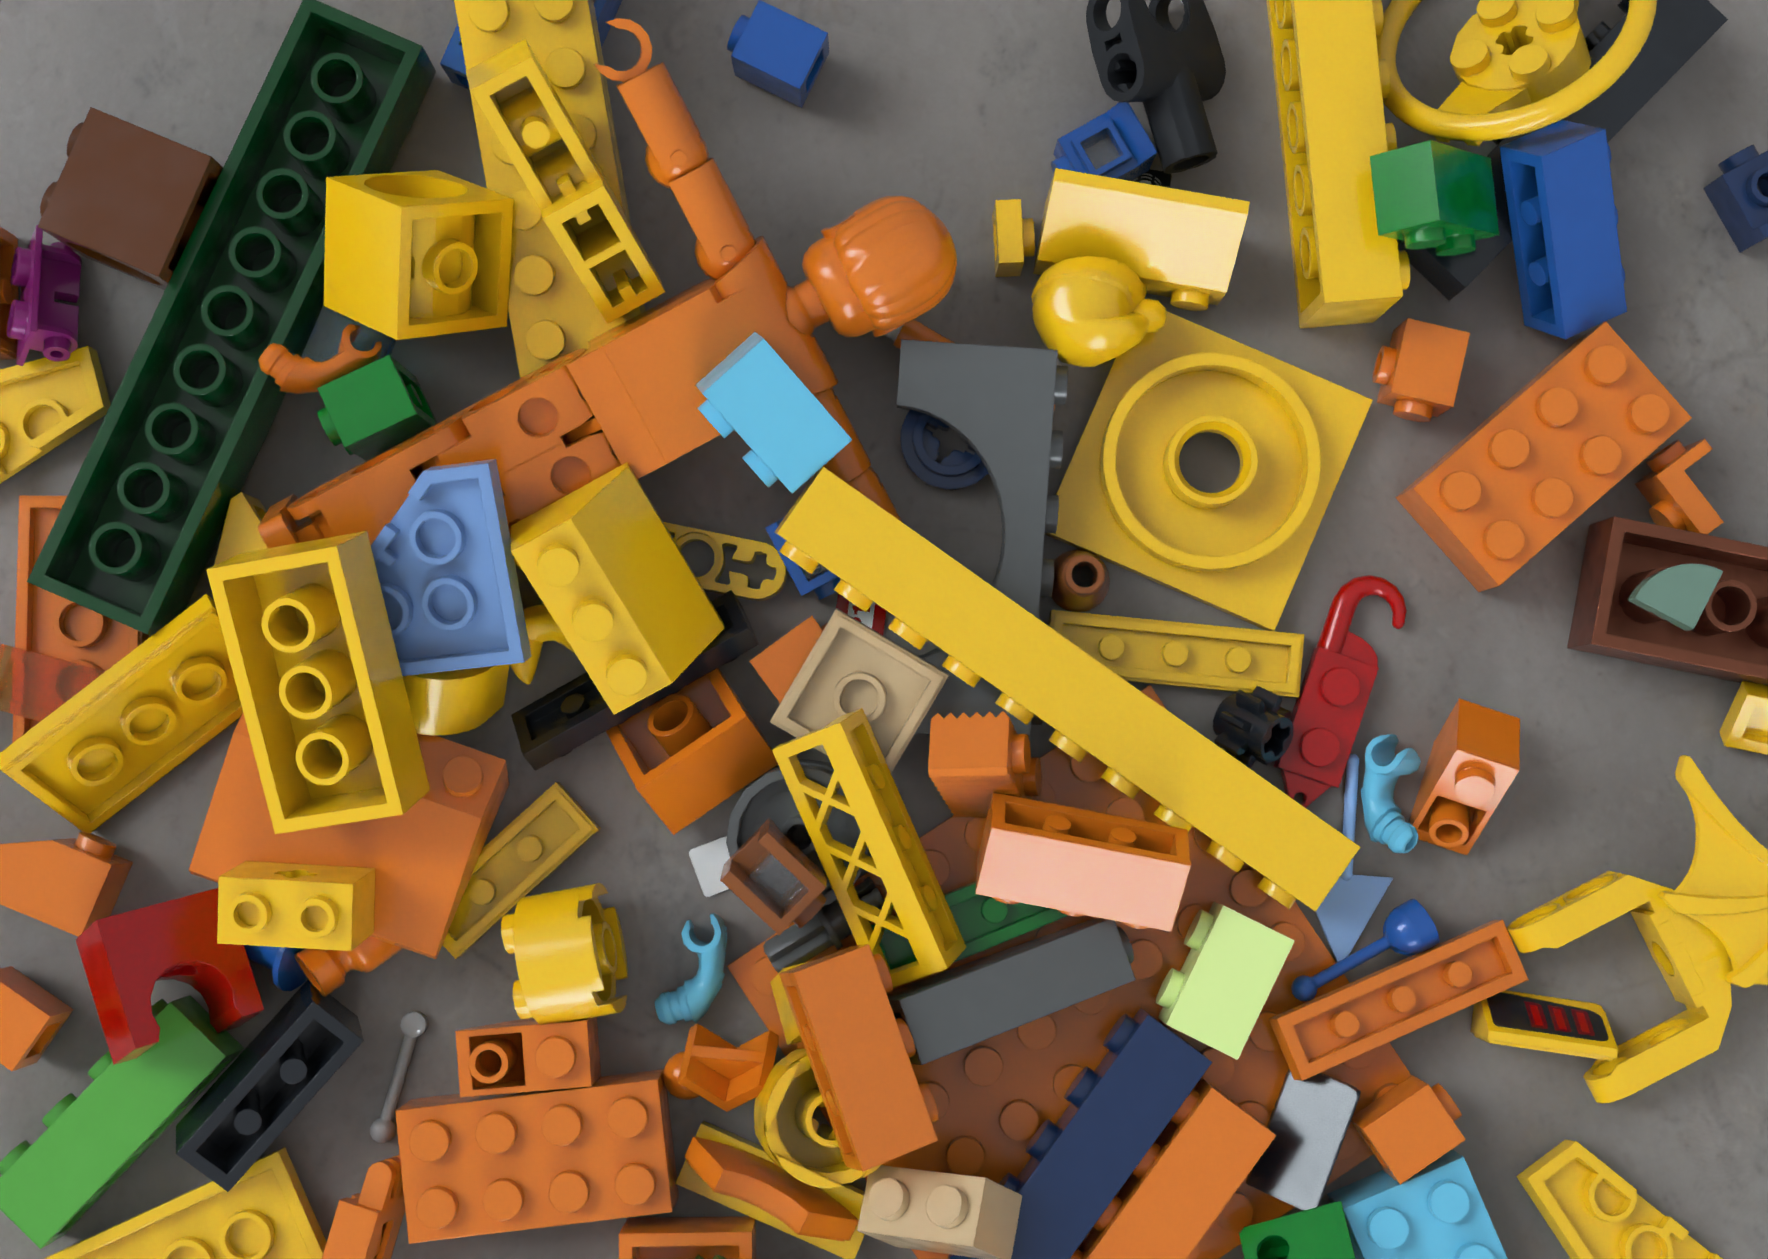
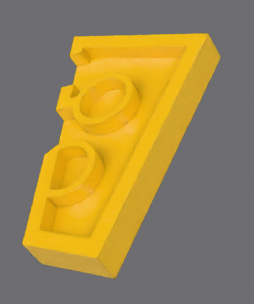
(47, 405)
(1600, 1212)

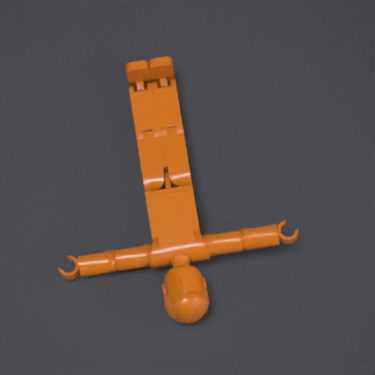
(636, 383)

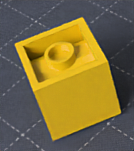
(417, 253)

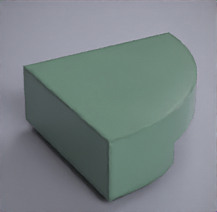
(1677, 593)

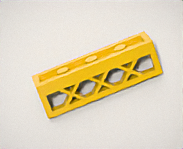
(887, 833)

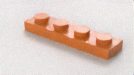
(1398, 999)

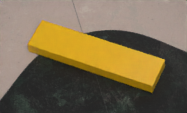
(1187, 652)

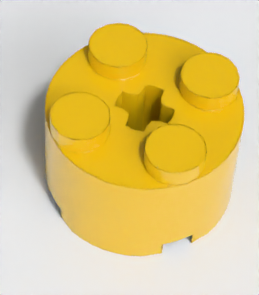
(566, 955)
(791, 1134)

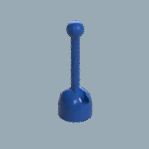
(1405, 931)

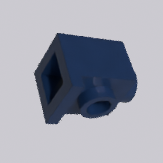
(1738, 198)

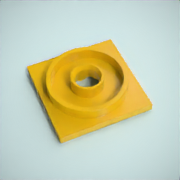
(1223, 547)

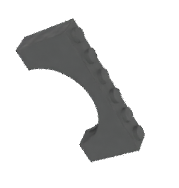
(1004, 410)

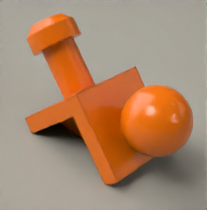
(719, 1069)

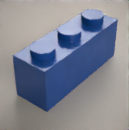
(1564, 228)

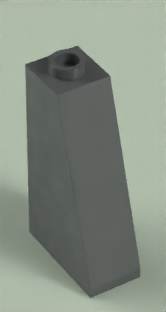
(1012, 987)

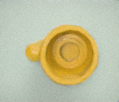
(1092, 310)

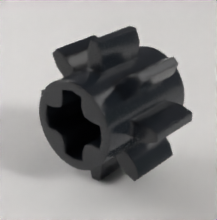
(1253, 726)

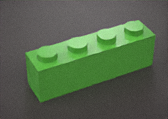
(111, 1122)

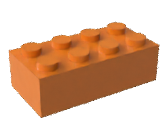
(1543, 458)
(537, 1158)

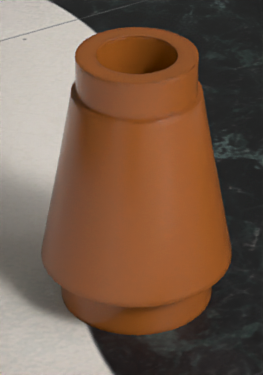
(1070, 595)

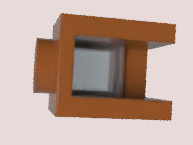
(775, 879)

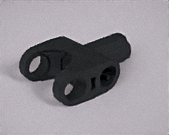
(1163, 69)

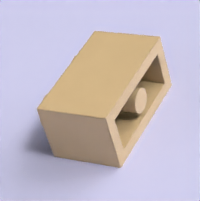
(940, 1212)

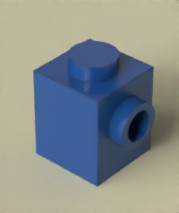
(778, 52)

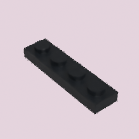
(579, 712)

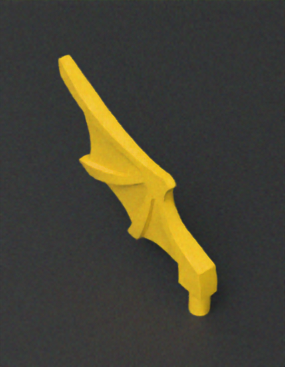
(1725, 880)

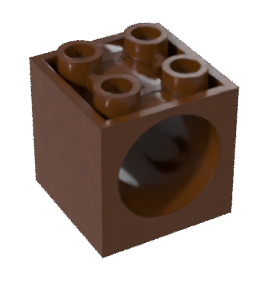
(128, 197)

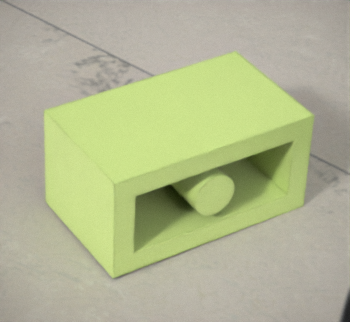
(1223, 978)

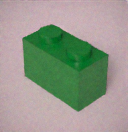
(1434, 197)
(374, 408)

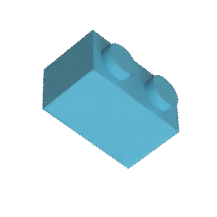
(772, 413)

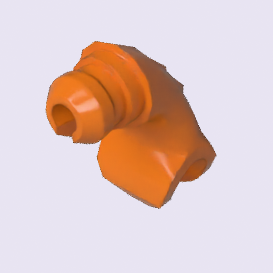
(305, 375)

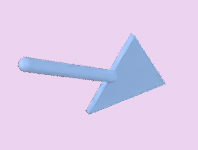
(1352, 897)

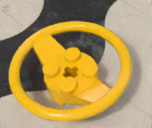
(1514, 67)

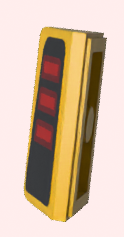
(1545, 1025)

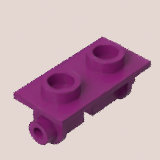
(36, 319)

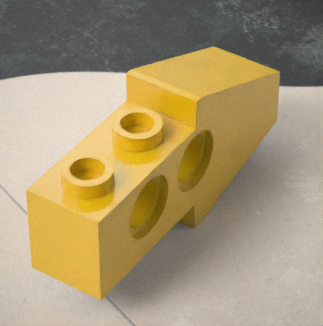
(564, 181)

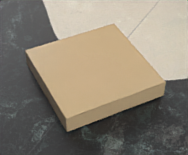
(857, 670)

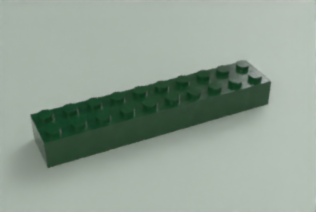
(248, 278)

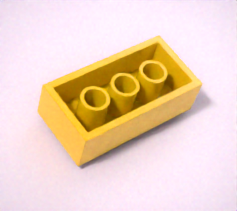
(319, 682)

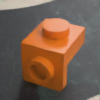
(1673, 494)

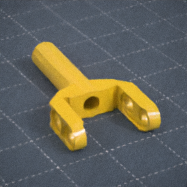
(1685, 953)

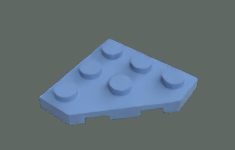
(452, 573)

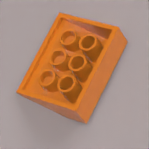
(417, 856)

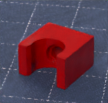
(158, 943)

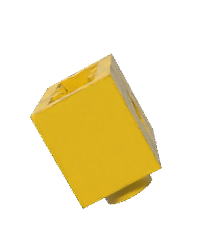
(296, 905)

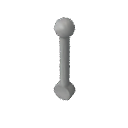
(412, 1025)

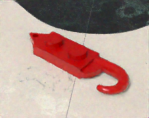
(1334, 693)

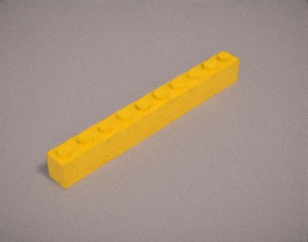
(1065, 688)

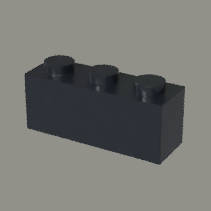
(267, 1086)

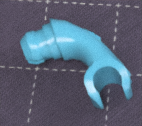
(1381, 814)
(697, 994)

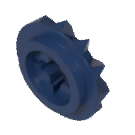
(921, 452)

